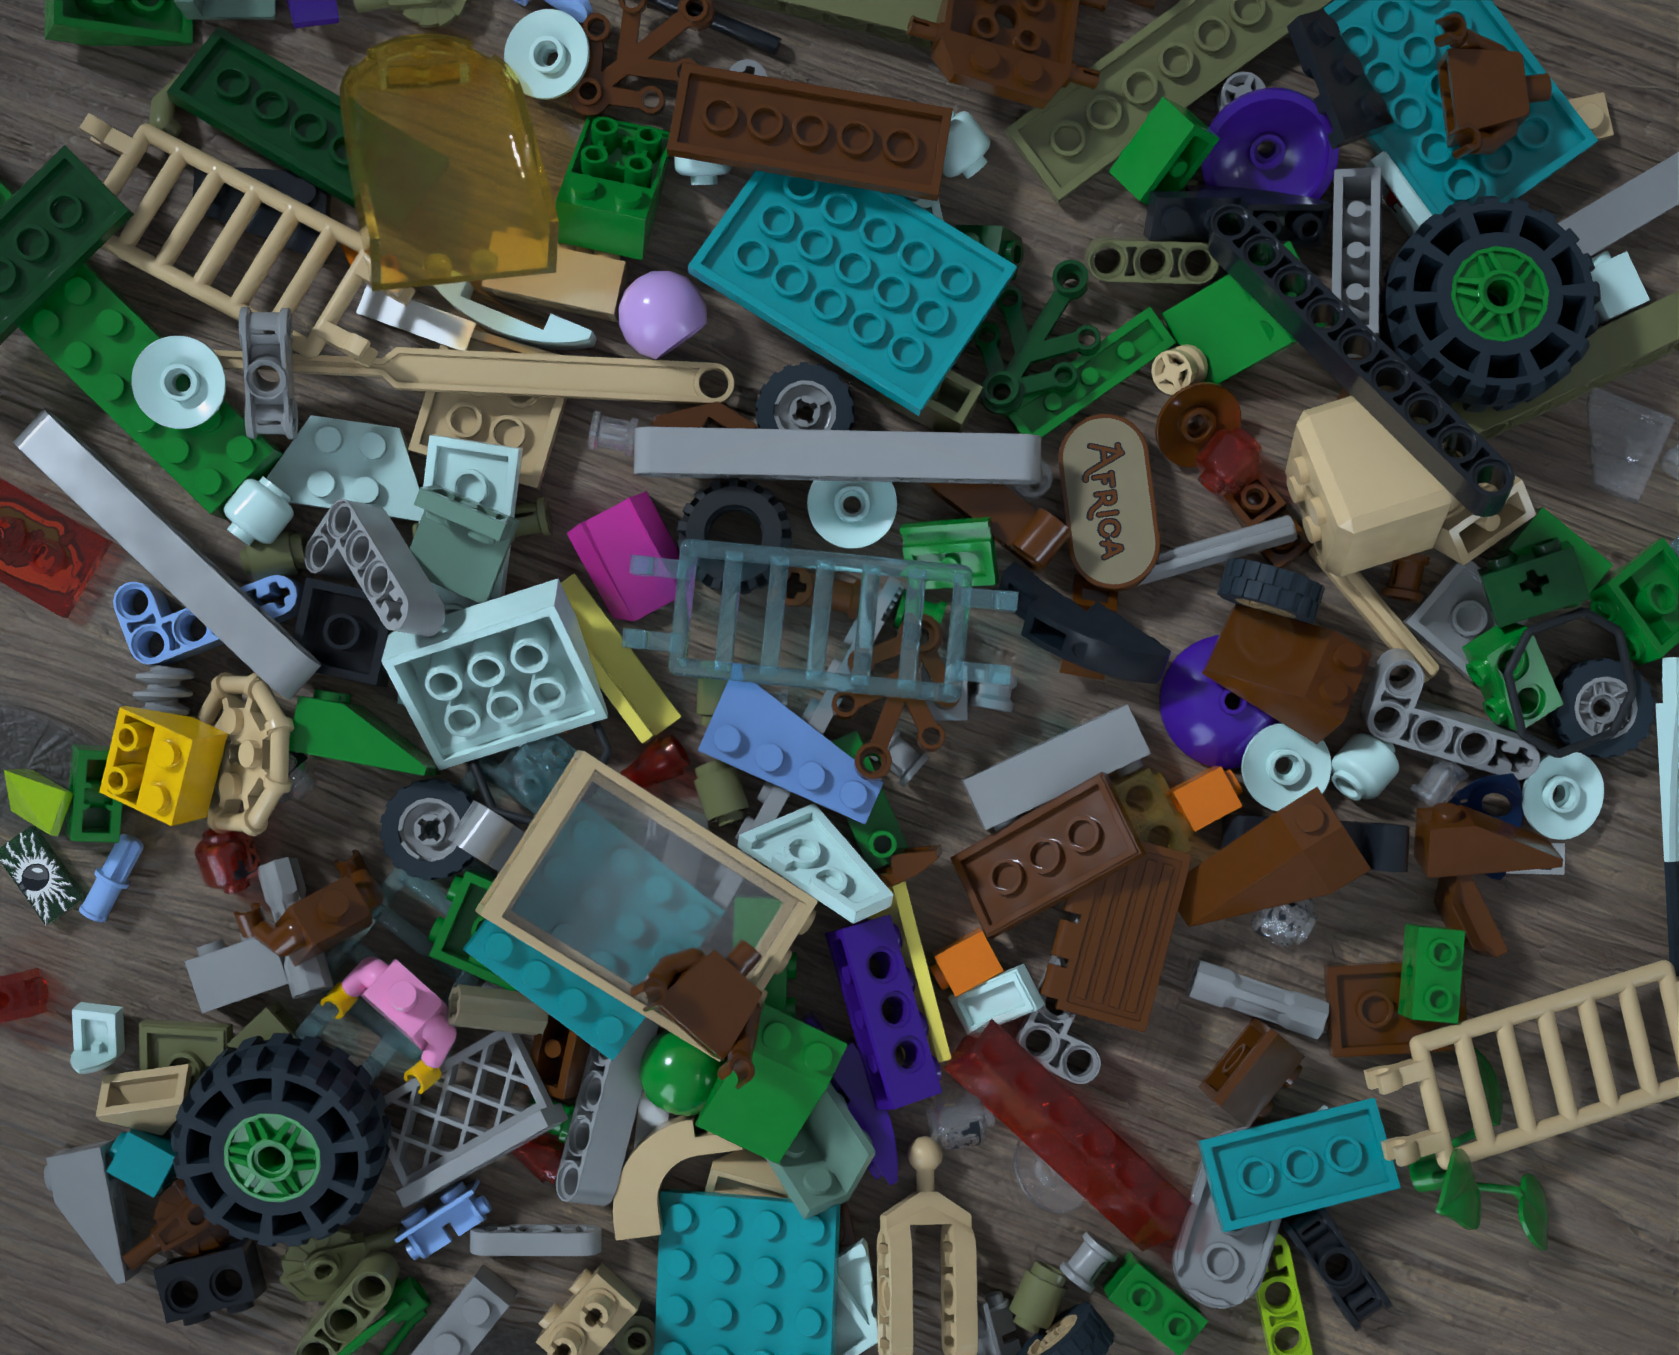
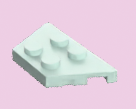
(351, 463)
(855, 1301)

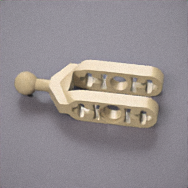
(957, 1263)

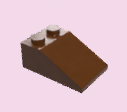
(1288, 669)

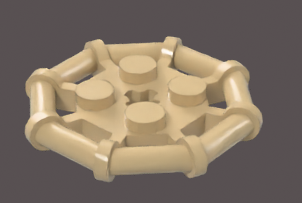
(254, 753)

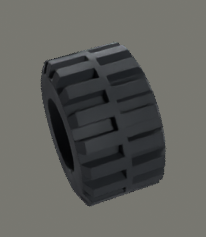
(729, 497)

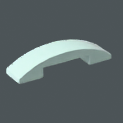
(557, 334)

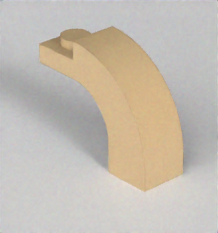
(639, 1186)

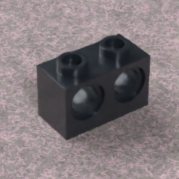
(208, 1276)

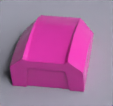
(606, 550)

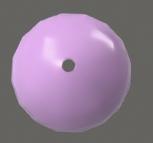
(660, 313)

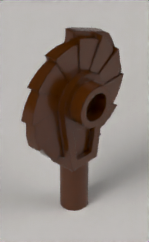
(178, 1228)

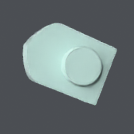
(96, 1036)

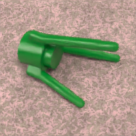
(407, 1304)

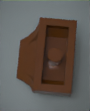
(1465, 910)

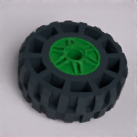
(1490, 303)
(281, 1140)

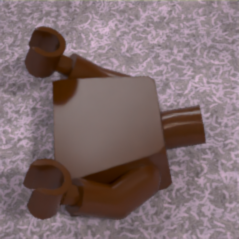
(1483, 89)
(320, 918)
(710, 1002)

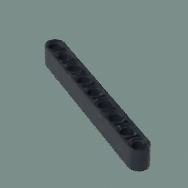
(1360, 377)

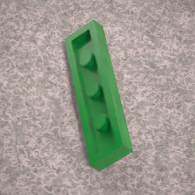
(1117, 359)

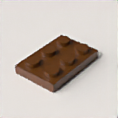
(1365, 1010)

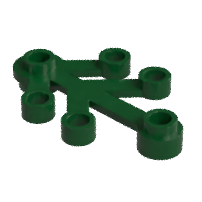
(1033, 345)

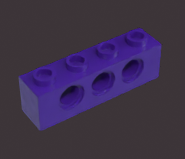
(876, 1038)

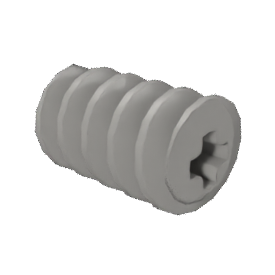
(164, 689)

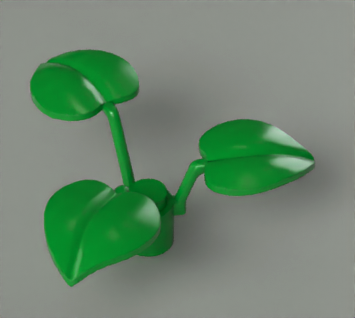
(1461, 1194)

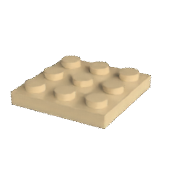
(494, 419)

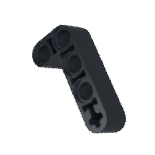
(1381, 844)

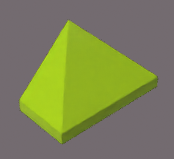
(37, 799)

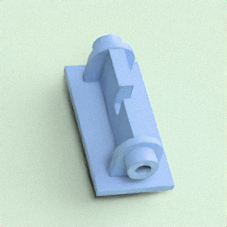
(427, 1229)

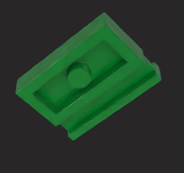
(953, 542)

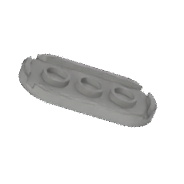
(1218, 1265)

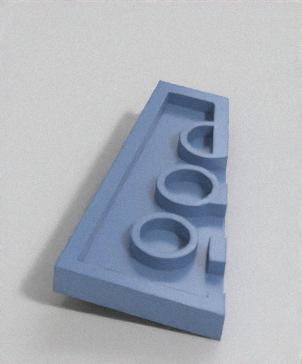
(781, 748)

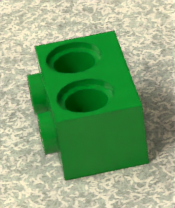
(1532, 677)
(1154, 1303)

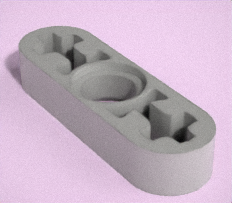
(535, 1240)

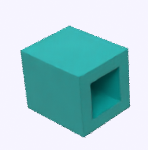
(143, 1161)

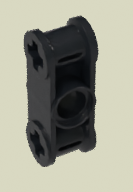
(1353, 1287)

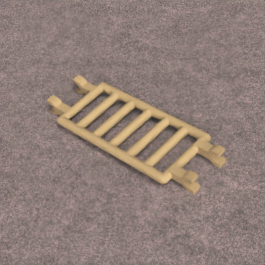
(256, 192)
(1421, 1069)

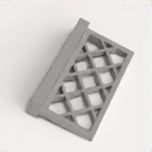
(491, 1143)

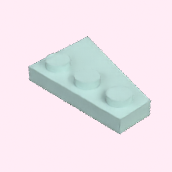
(819, 861)

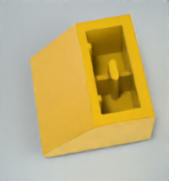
(163, 764)

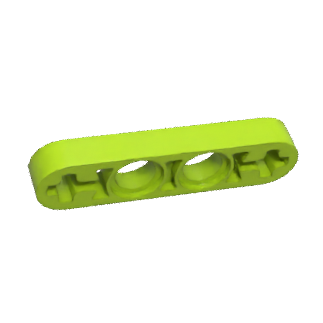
(1290, 1312)

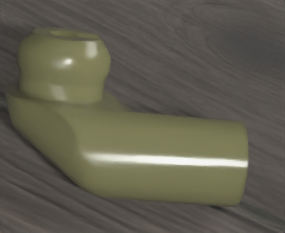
(163, 111)

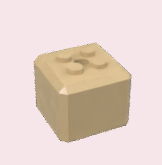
(1361, 489)

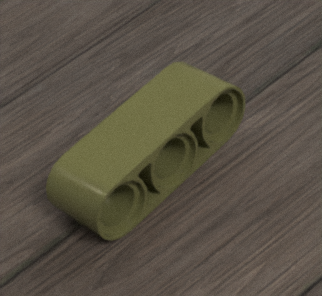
(1128, 267)
(356, 1295)

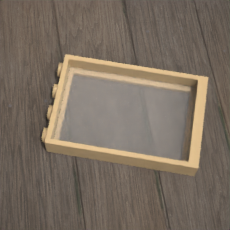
(624, 879)

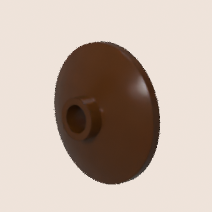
(1215, 411)

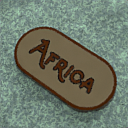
(1109, 502)

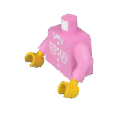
(406, 1005)

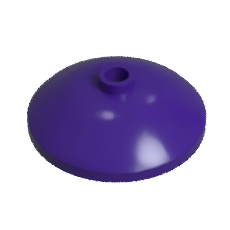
(1301, 152)
(1197, 715)

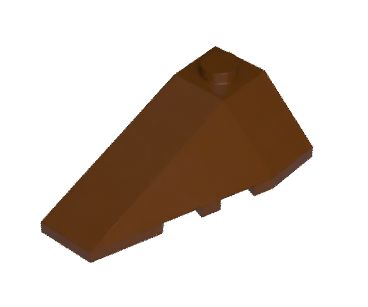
(1280, 861)

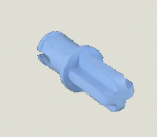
(112, 878)

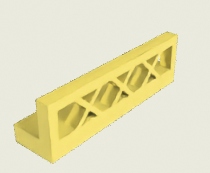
(619, 669)
(914, 959)

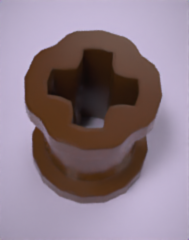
(1406, 578)

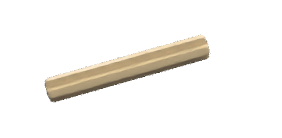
(1380, 617)

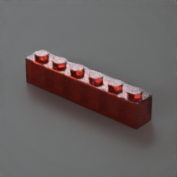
(1068, 1136)

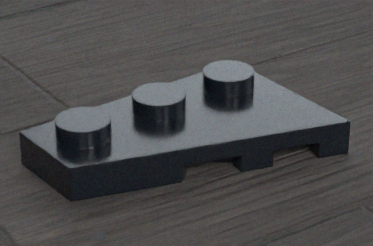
(1344, 90)
(266, 216)

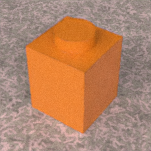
(1207, 796)
(965, 963)

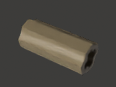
(495, 1010)

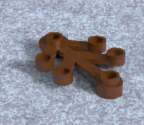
(634, 58)
(893, 706)

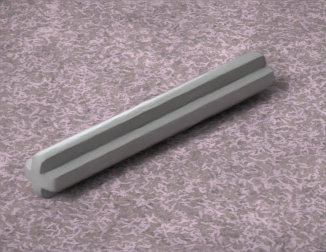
(1223, 547)

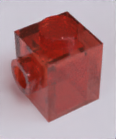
(22, 995)

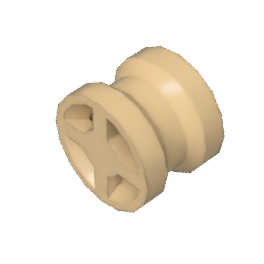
(1169, 374)

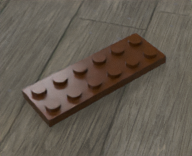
(809, 131)

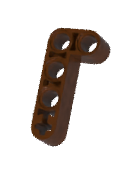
(1018, 527)

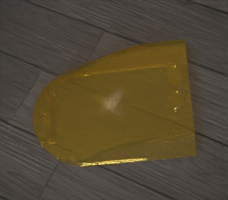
(444, 166)

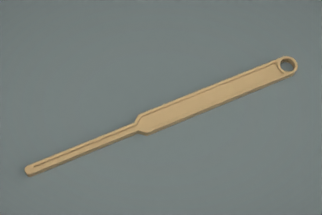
(518, 374)

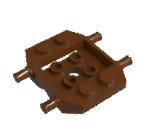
(1014, 63)

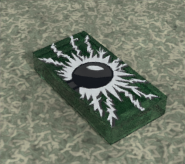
(40, 875)

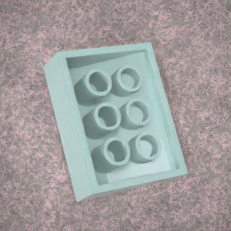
(496, 675)

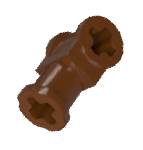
(844, 595)

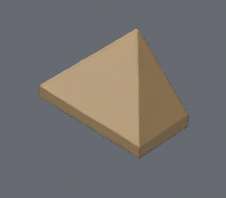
(144, 1098)
(744, 1174)

